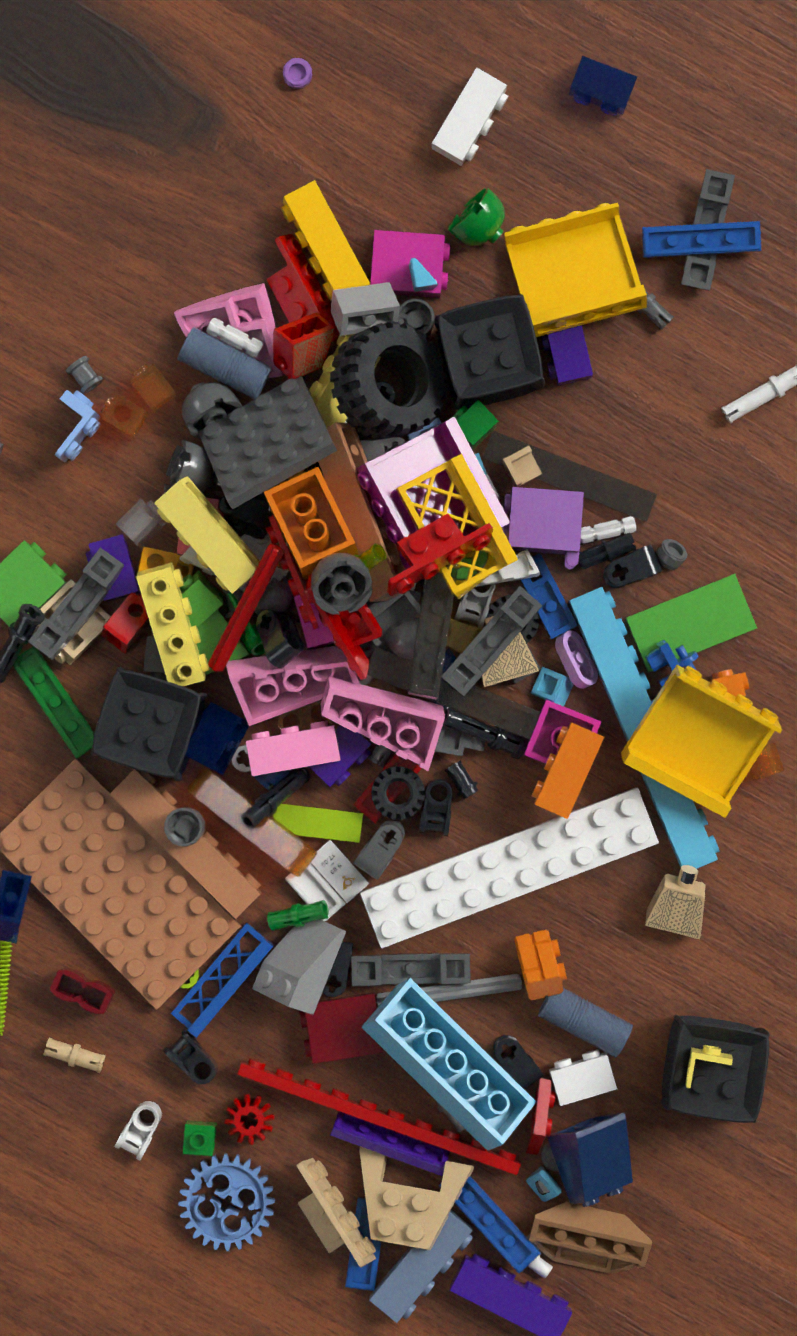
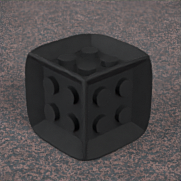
(489, 351)
(147, 724)
(716, 1089)

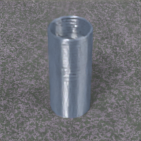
(216, 357)
(593, 1025)

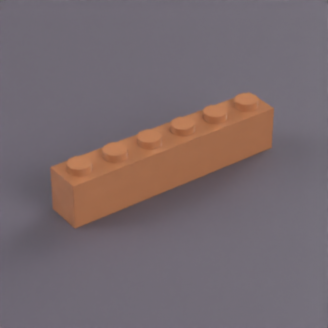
(356, 506)
(202, 859)

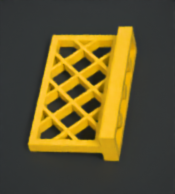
(475, 505)

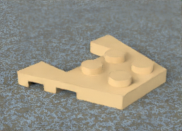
(408, 1213)

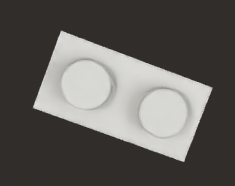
(582, 1078)

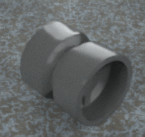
(417, 314)
(184, 826)

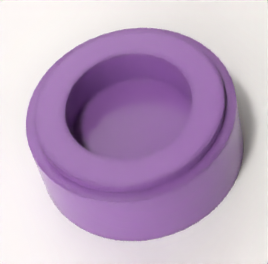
(297, 73)

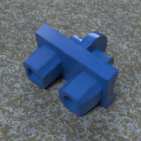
(664, 656)

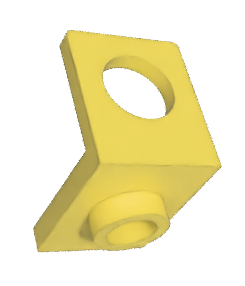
(708, 1053)

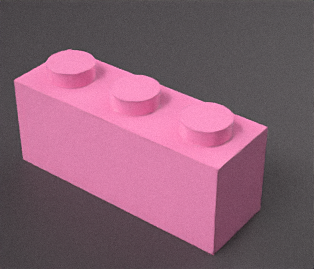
(293, 748)

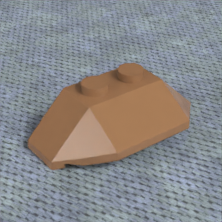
(590, 1238)

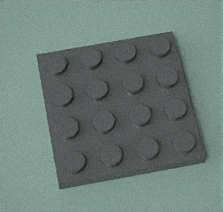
(266, 441)

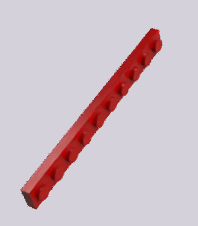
(367, 1111)

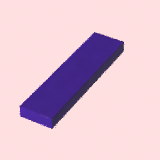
(390, 1143)

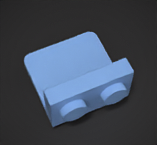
(86, 427)

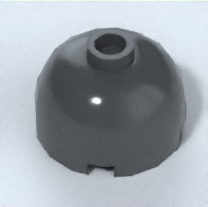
(206, 405)
(192, 462)
(341, 583)

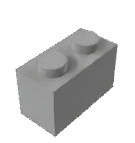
(363, 307)

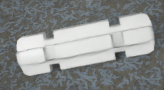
(234, 337)
(608, 530)

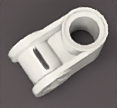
(138, 1134)

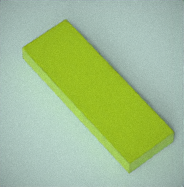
(320, 822)

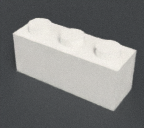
(470, 117)

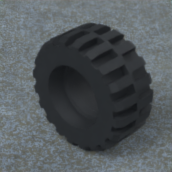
(419, 370)

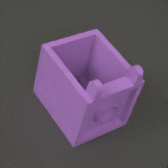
(545, 522)

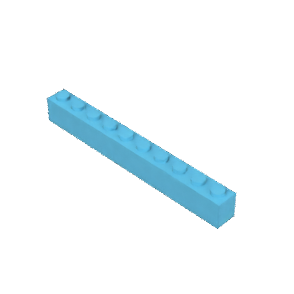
(630, 703)

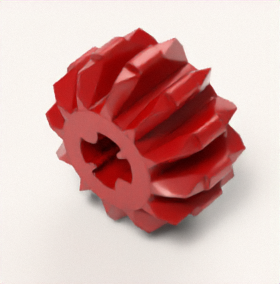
(244, 1109)

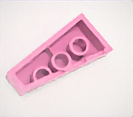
(272, 691)
(386, 718)

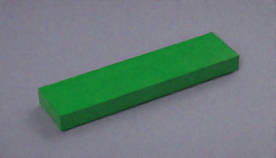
(55, 701)

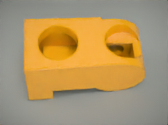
(154, 557)

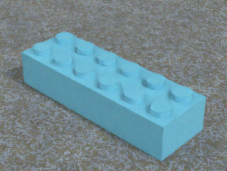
(449, 1064)

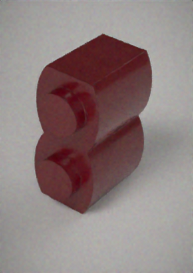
(75, 987)

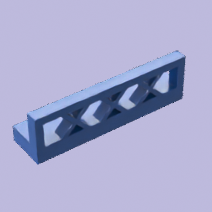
(232, 985)

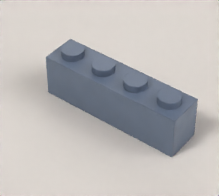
(417, 1268)

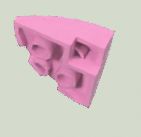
(242, 309)

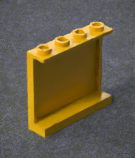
(575, 269)
(699, 739)

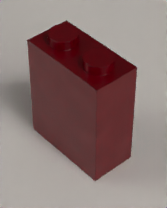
(337, 1029)

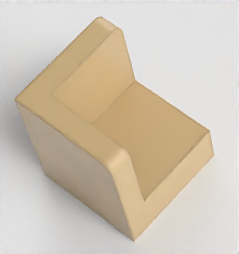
(521, 467)

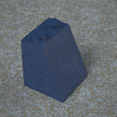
(593, 1158)

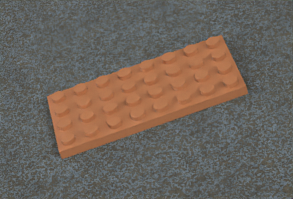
(116, 884)

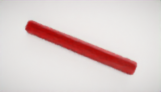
(245, 607)

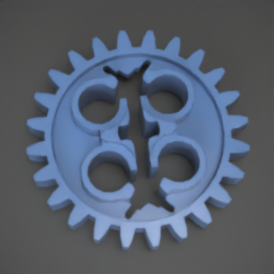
(213, 1225)

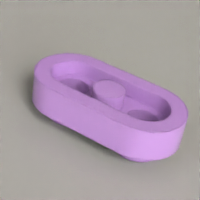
(576, 659)

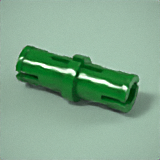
(298, 915)

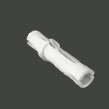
(774, 387)

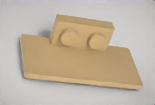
(330, 1217)

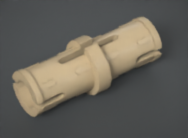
(74, 1055)

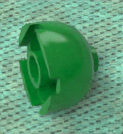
(479, 220)

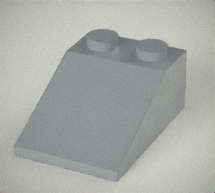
(300, 965)

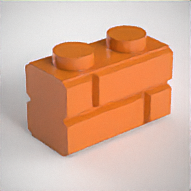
(539, 964)

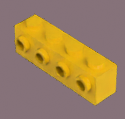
(323, 238)

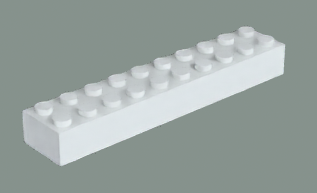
(509, 867)

